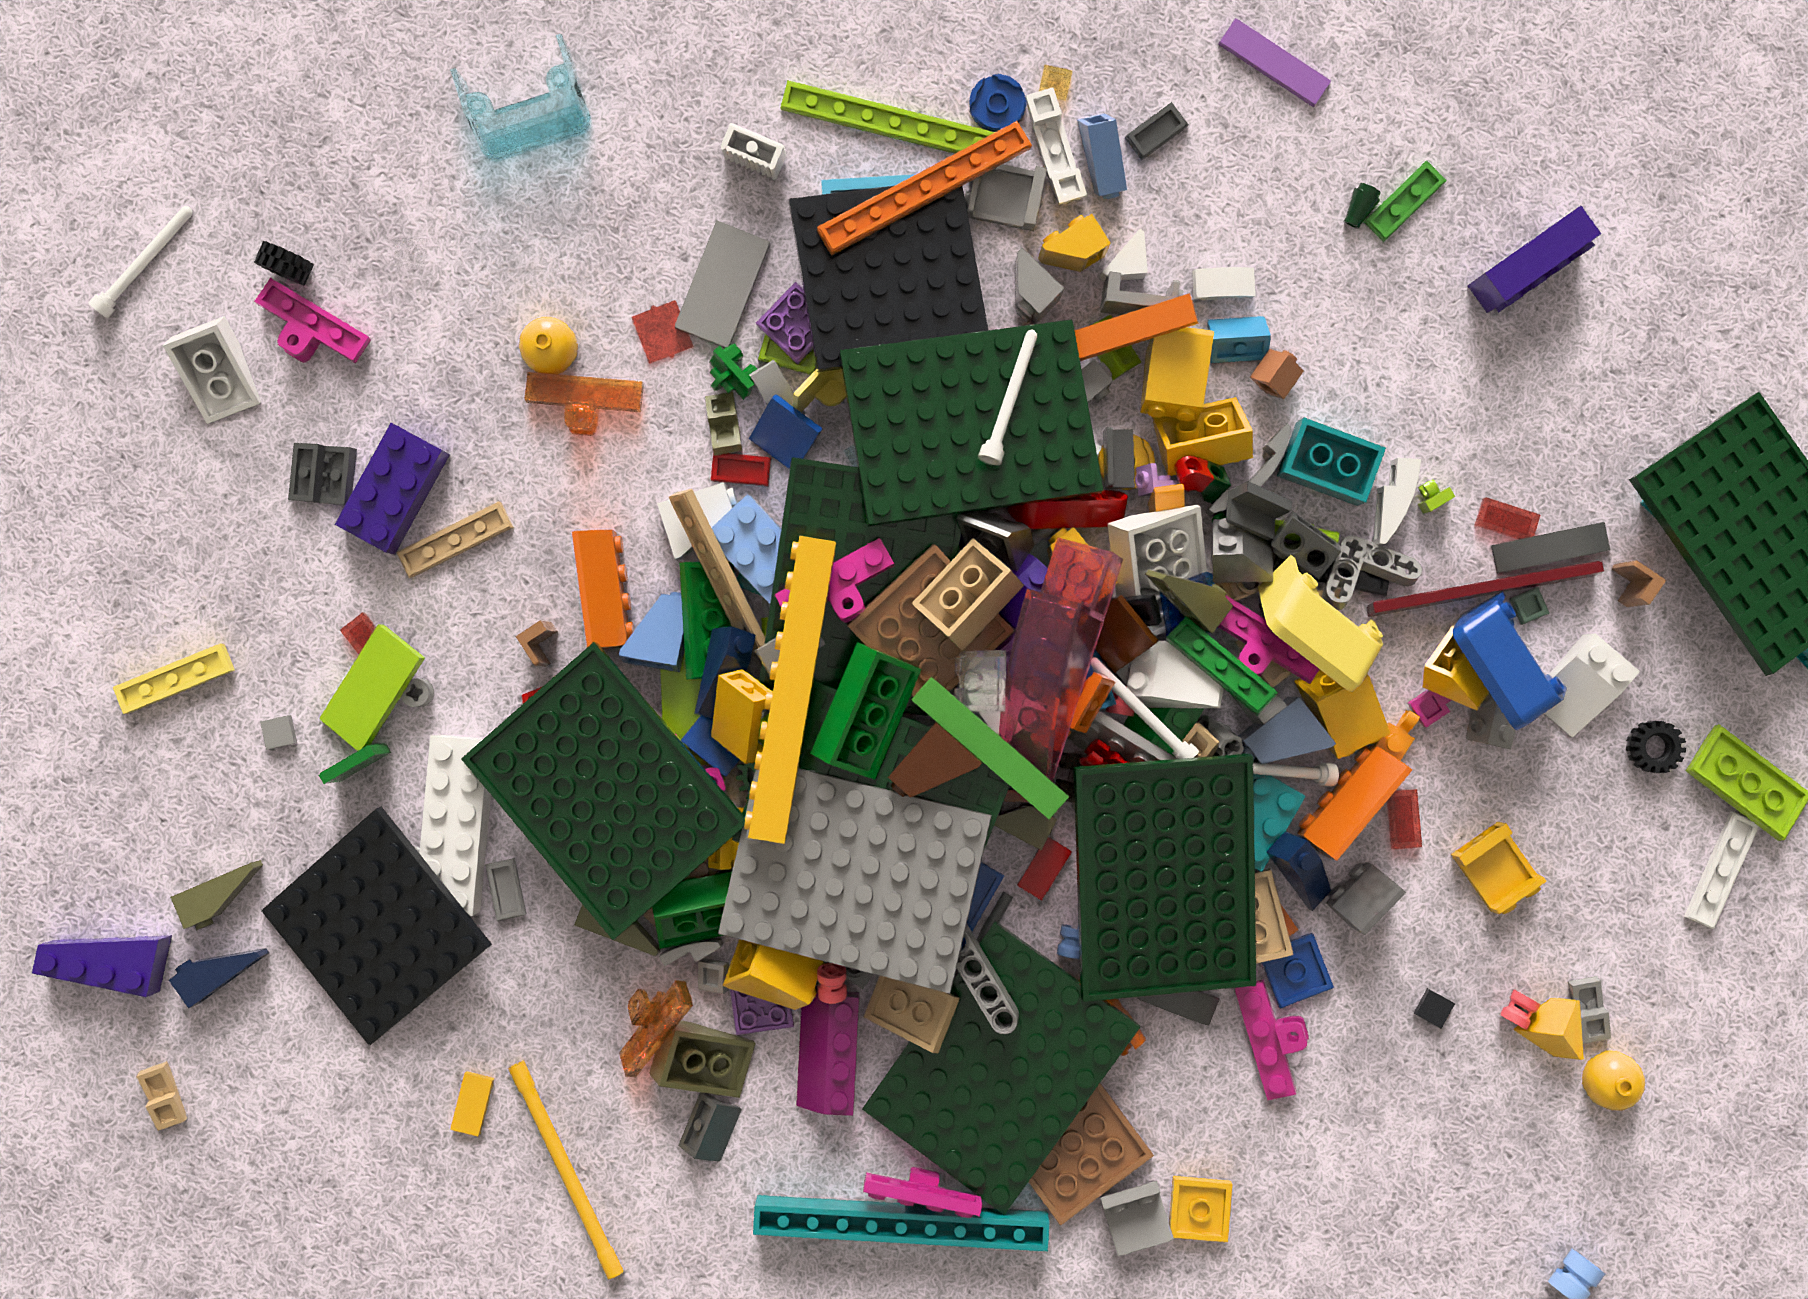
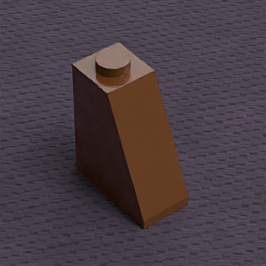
(932, 762)

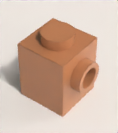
(1277, 373)

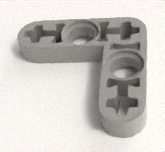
(1362, 560)

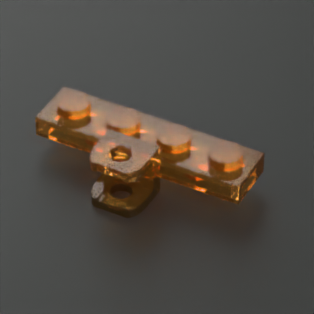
(583, 397)
(655, 1024)

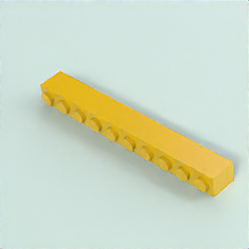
(791, 690)

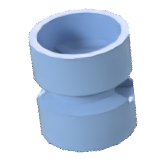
(1576, 1276)

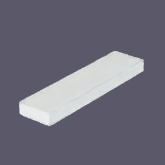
(1721, 870)

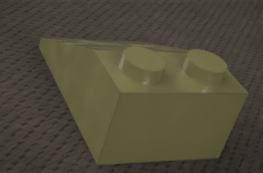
(702, 1060)

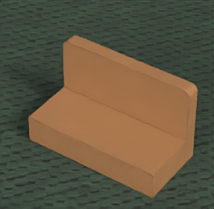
(1643, 583)
(533, 637)

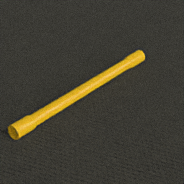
(605, 1252)

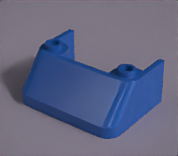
(1506, 663)

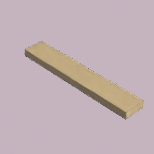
(715, 564)

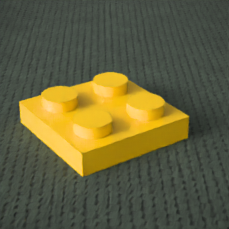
(1200, 1208)

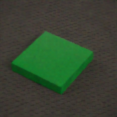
(354, 763)

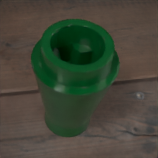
(1362, 203)

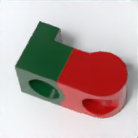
(1202, 476)

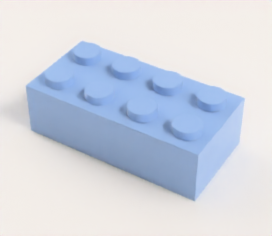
(750, 543)

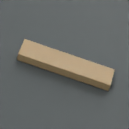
(455, 539)

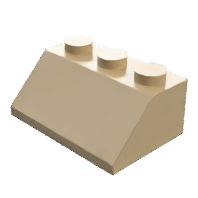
(968, 594)

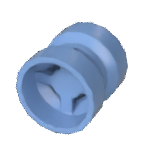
(1070, 944)

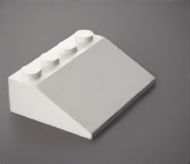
(1158, 542)

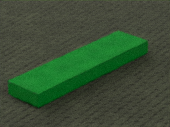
(1221, 666)

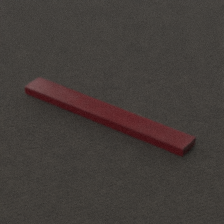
(1485, 588)

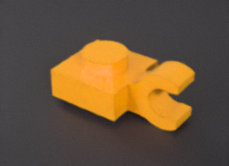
(1399, 740)

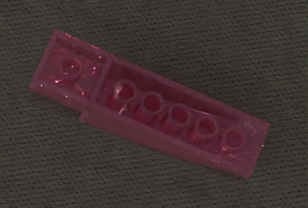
(1055, 650)

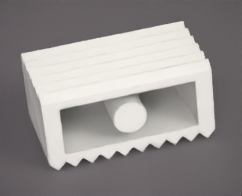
(753, 151)

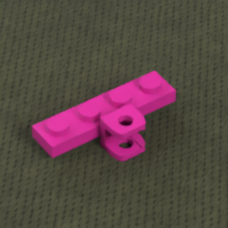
(309, 325)
(848, 574)
(1263, 644)
(1271, 1039)
(922, 1190)

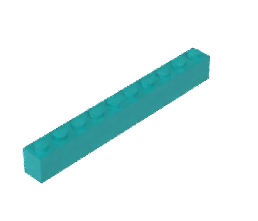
(899, 1223)

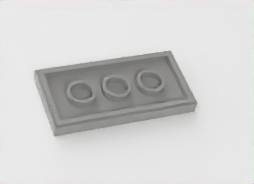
(722, 284)

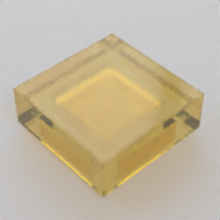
(1056, 78)

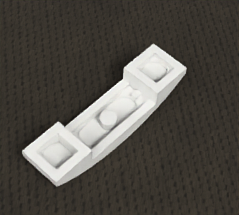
(1054, 146)

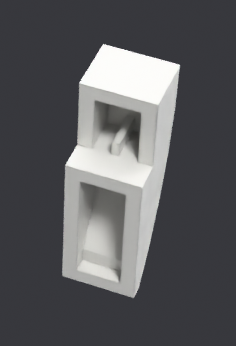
(1396, 498)

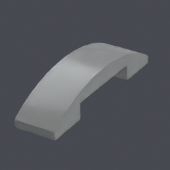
(1276, 449)

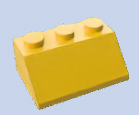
(1217, 436)

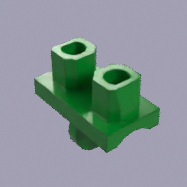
(728, 373)

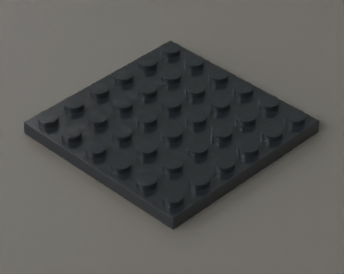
(892, 285)
(376, 926)

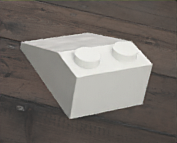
(213, 369)
(1170, 680)
(1593, 680)

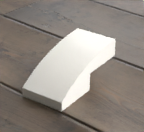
(1223, 283)

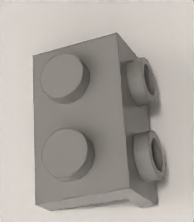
(1490, 725)

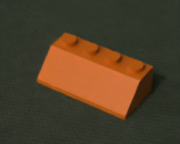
(602, 587)
(1353, 801)

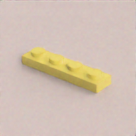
(173, 678)

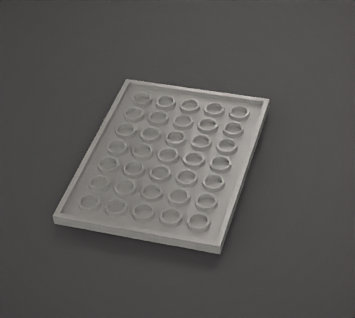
(861, 881)

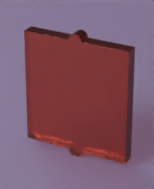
(659, 334)

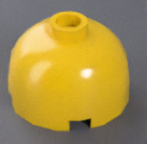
(548, 345)
(1613, 1080)

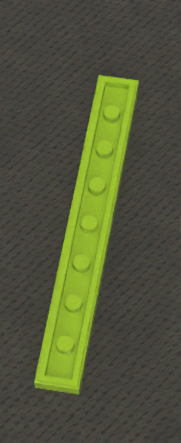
(879, 118)

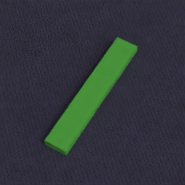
(990, 747)

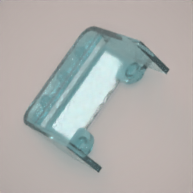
(530, 122)

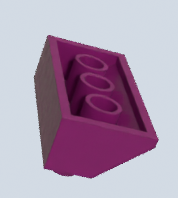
(828, 1056)

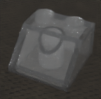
(981, 680)

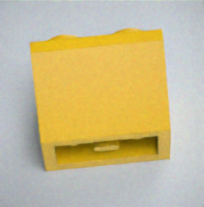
(1076, 246)
(1453, 676)

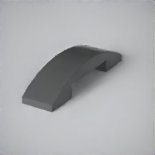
(1550, 547)
(1190, 1005)

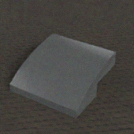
(322, 473)

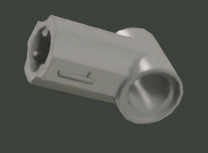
(1229, 742)

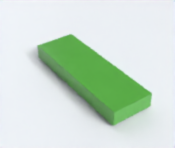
(1405, 201)

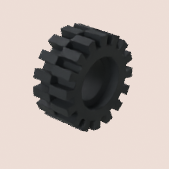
(283, 263)
(1672, 746)

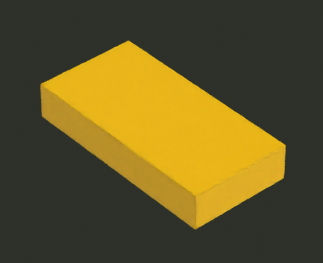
(472, 1103)

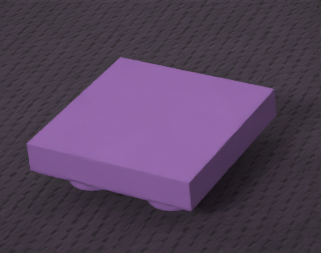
(788, 324)
(758, 1015)

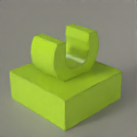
(1433, 496)

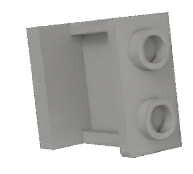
(1007, 196)
(1123, 302)

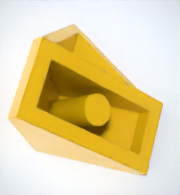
(1556, 1028)

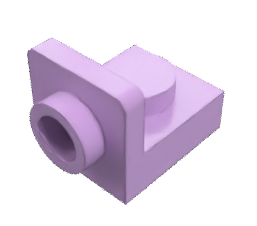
(1147, 479)

